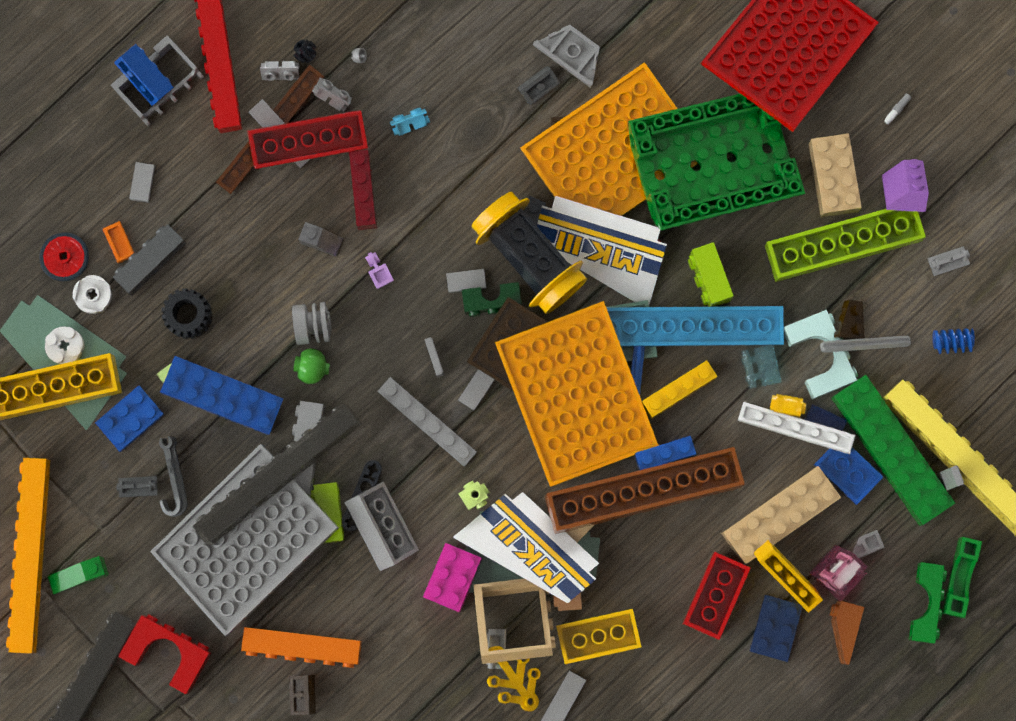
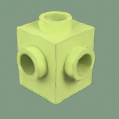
(469, 501)

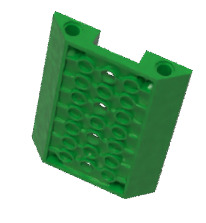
(706, 136)

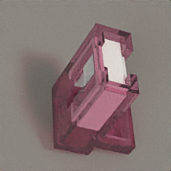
(839, 572)

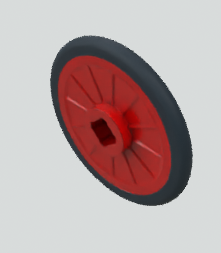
(68, 268)

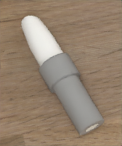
(898, 108)

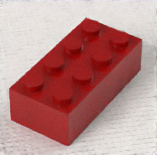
(716, 595)

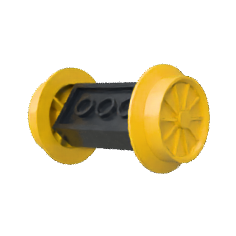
(529, 252)

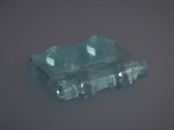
(767, 366)

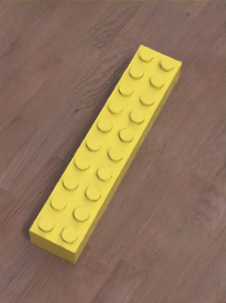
(953, 451)

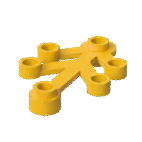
(516, 682)

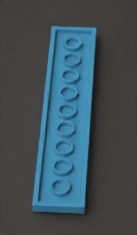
(698, 326)

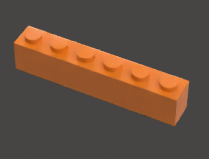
(301, 646)

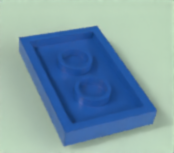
(129, 418)
(849, 473)

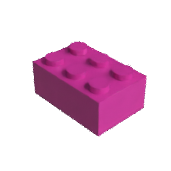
(452, 577)

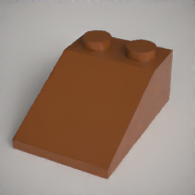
(845, 623)

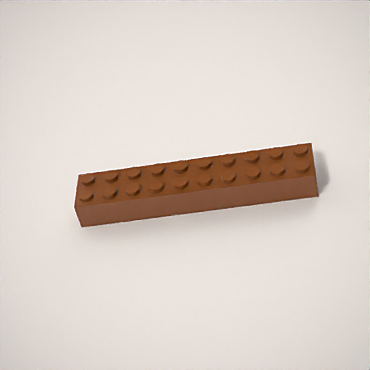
(644, 490)

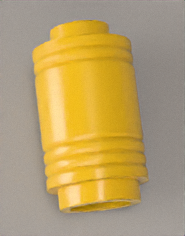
(787, 405)

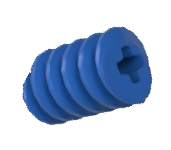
(953, 340)

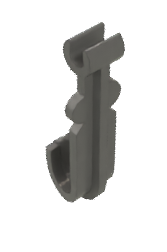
(175, 478)

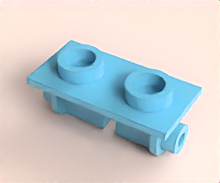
(402, 122)

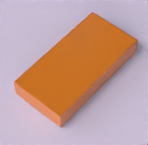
(118, 242)

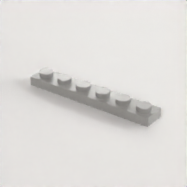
(427, 422)

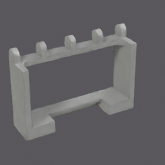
(161, 49)

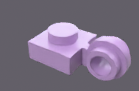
(380, 275)

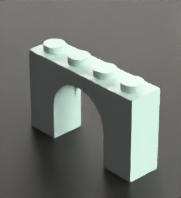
(821, 327)

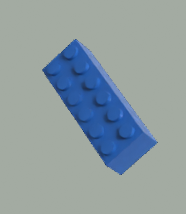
(221, 395)

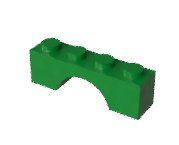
(930, 578)
(958, 586)

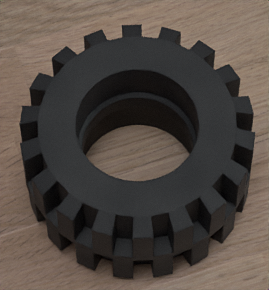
(200, 322)

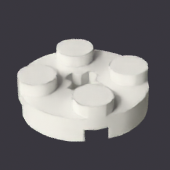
(101, 288)
(54, 341)

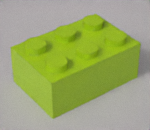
(710, 276)

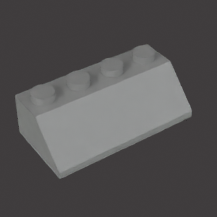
(381, 526)

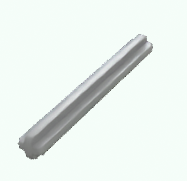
(864, 344)

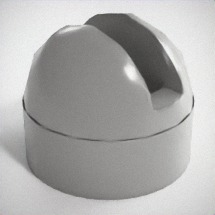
(359, 55)

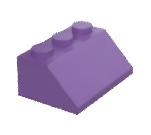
(906, 186)

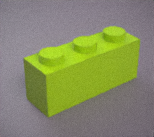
(328, 499)

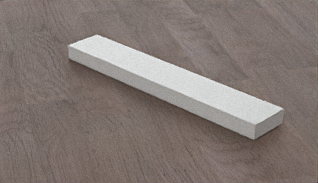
(796, 428)

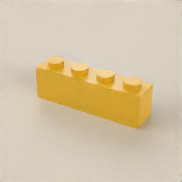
(679, 389)
(788, 576)

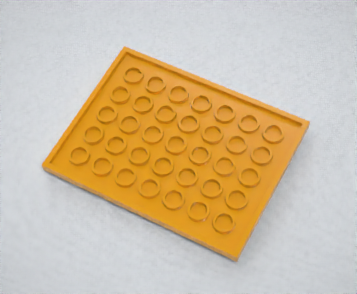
(590, 150)
(576, 393)

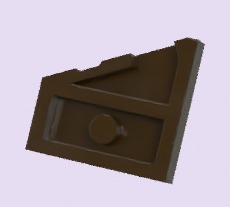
(851, 321)

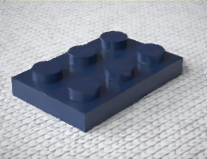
(775, 628)

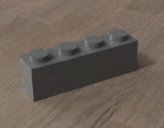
(149, 259)

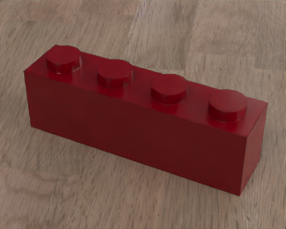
(363, 189)

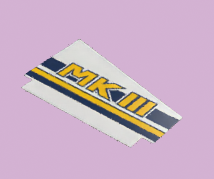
(611, 246)

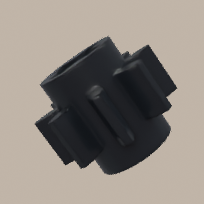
(305, 51)

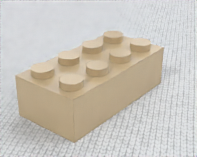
(834, 175)

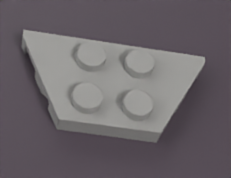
(572, 52)

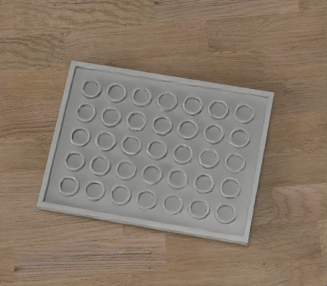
(253, 556)

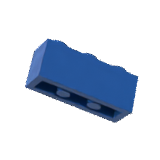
(144, 74)
(665, 453)

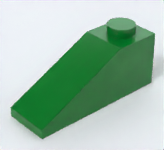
(78, 574)

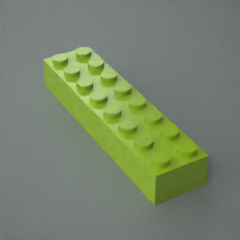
(843, 242)

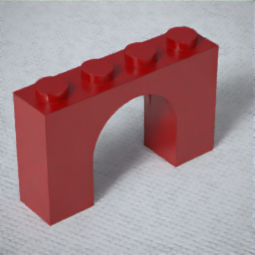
(192, 655)

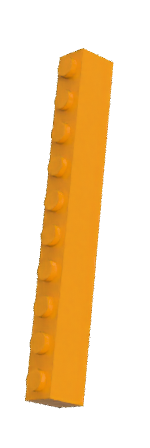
(29, 555)

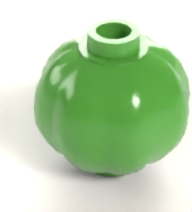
(311, 366)

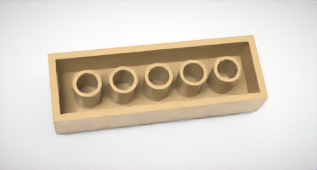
(781, 514)

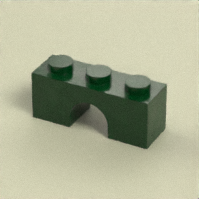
(475, 303)

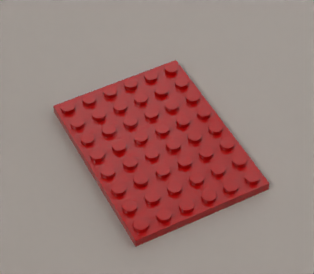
(788, 52)

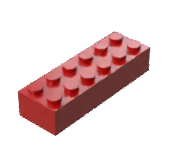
(307, 139)

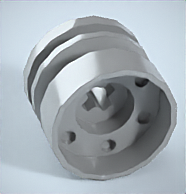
(311, 323)

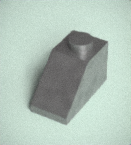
(320, 239)

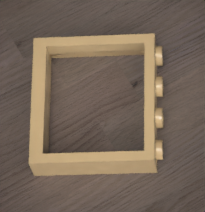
(505, 588)

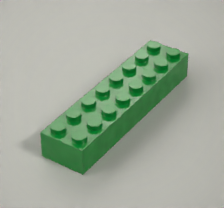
(893, 450)

